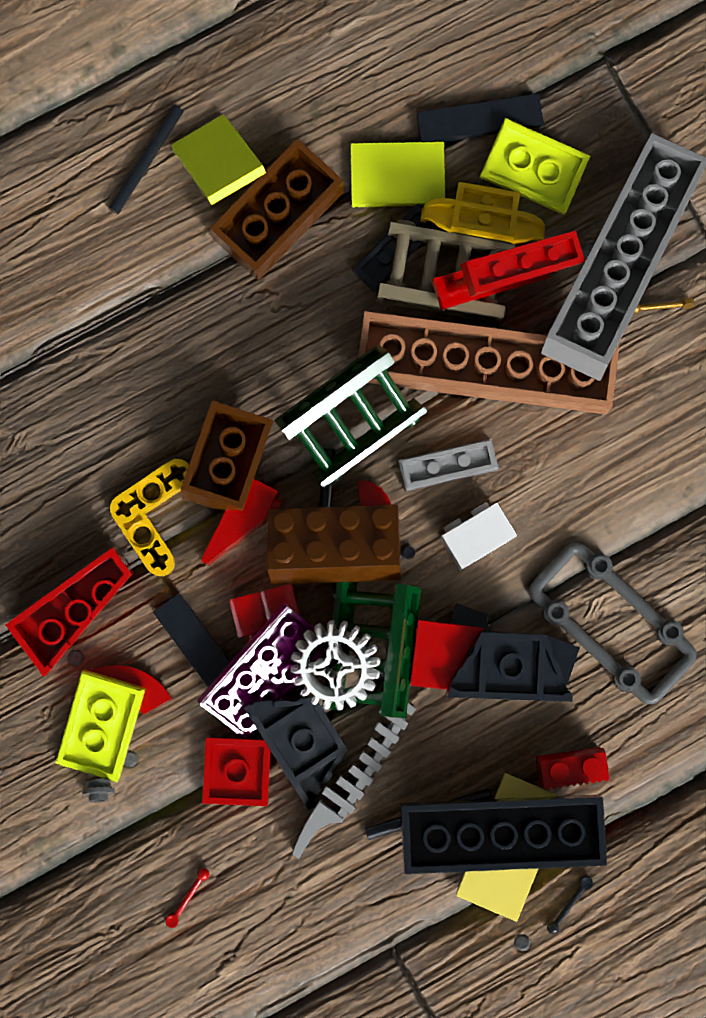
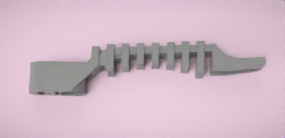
(324, 814)

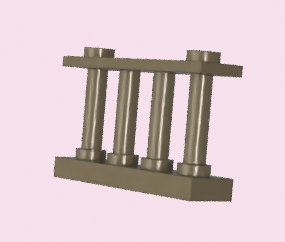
(425, 298)

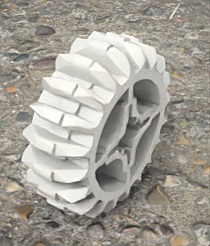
(349, 664)

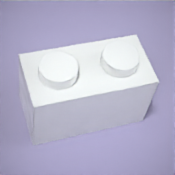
(478, 535)

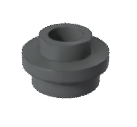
(98, 790)

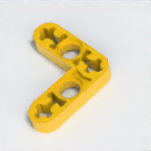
(139, 518)

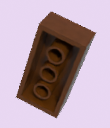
(277, 209)
(334, 544)

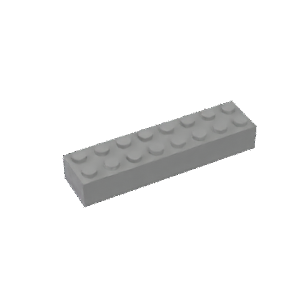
(624, 257)

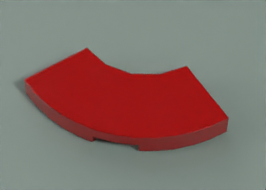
(155, 692)

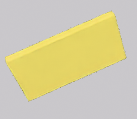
(503, 889)

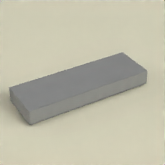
(448, 465)

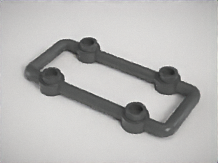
(667, 631)

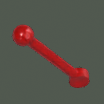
(173, 919)

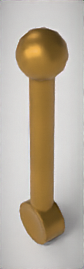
(685, 304)

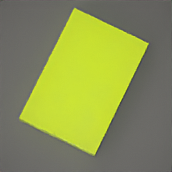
(218, 159)
(534, 166)
(397, 173)
(100, 725)

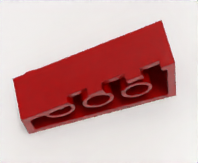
(63, 615)

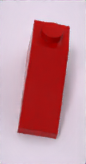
(238, 525)

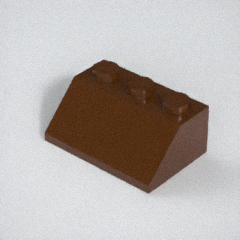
(226, 458)

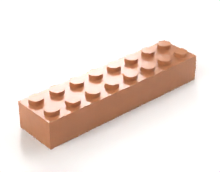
(483, 363)

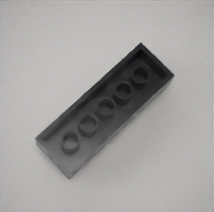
(503, 834)

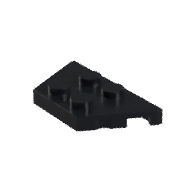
(510, 669)
(300, 741)

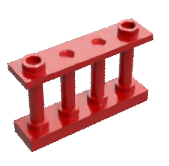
(508, 270)

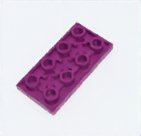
(259, 670)

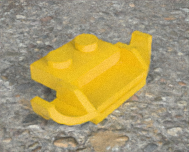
(484, 214)

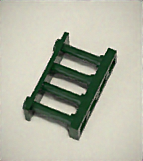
(323, 402)
(400, 635)

